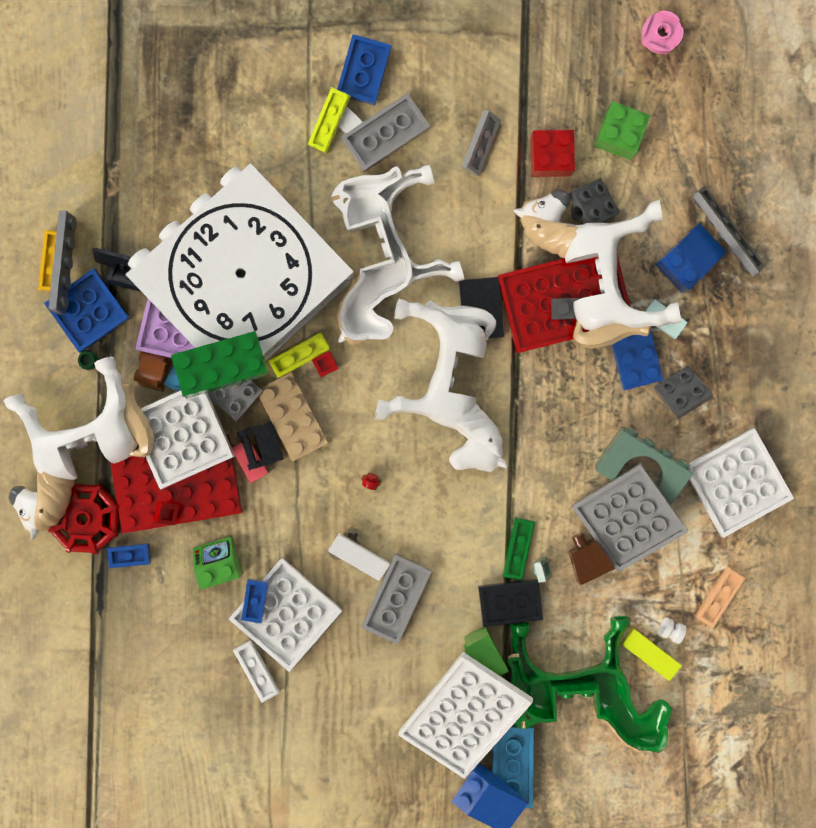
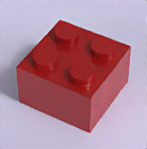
(552, 153)

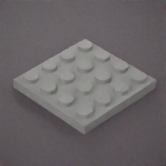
(630, 517)

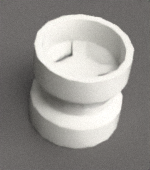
(671, 630)

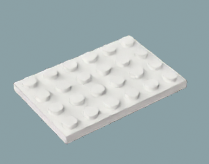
(465, 715)

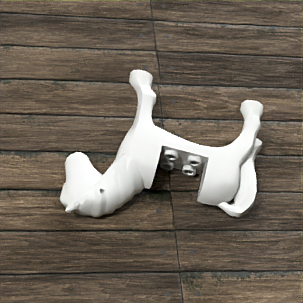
(458, 333)

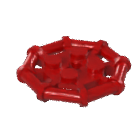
(95, 522)

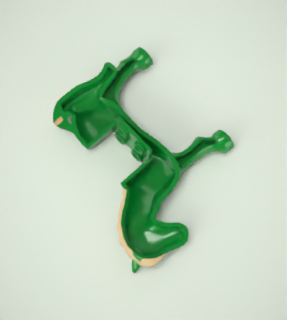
(602, 681)

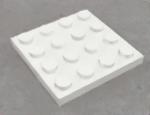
(186, 437)
(738, 483)
(293, 615)

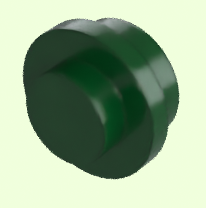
(87, 359)

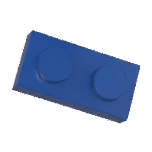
(129, 555)
(254, 600)

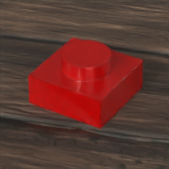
(325, 364)
(166, 513)

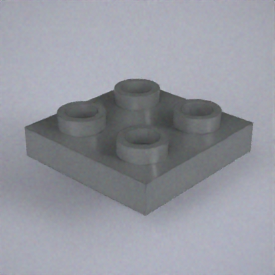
(593, 203)
(683, 392)

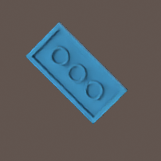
(514, 761)

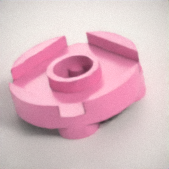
(673, 29)

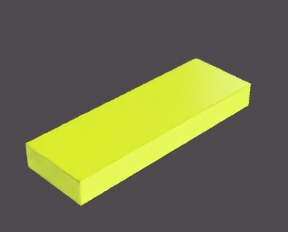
(329, 120)
(299, 355)
(651, 654)

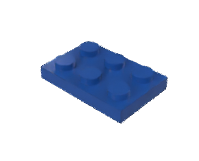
(364, 69)
(637, 361)

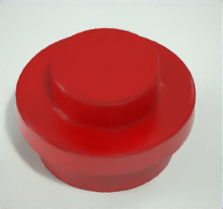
(370, 481)

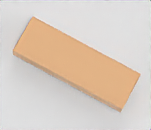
(720, 597)

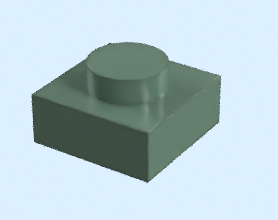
(542, 569)

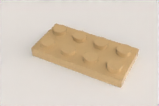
(292, 417)

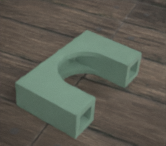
(628, 444)

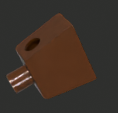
(588, 559)

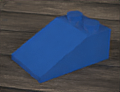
(690, 258)
(489, 799)

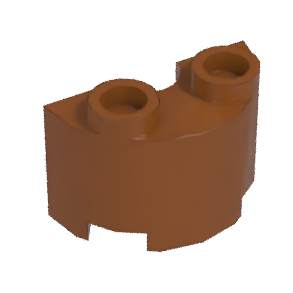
(152, 371)

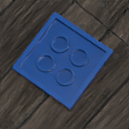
(91, 311)

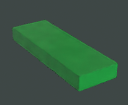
(518, 548)

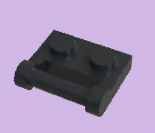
(266, 443)

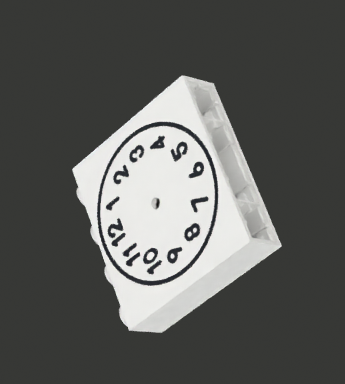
(240, 266)

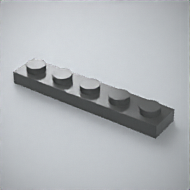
(728, 231)
(62, 263)

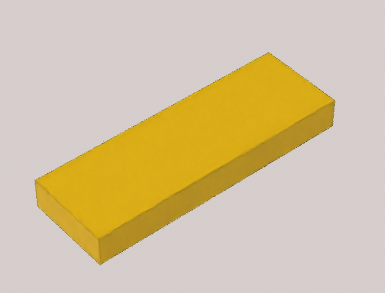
(47, 260)

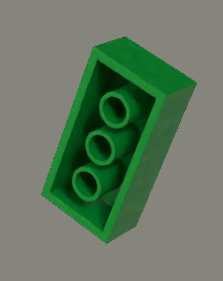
(219, 364)

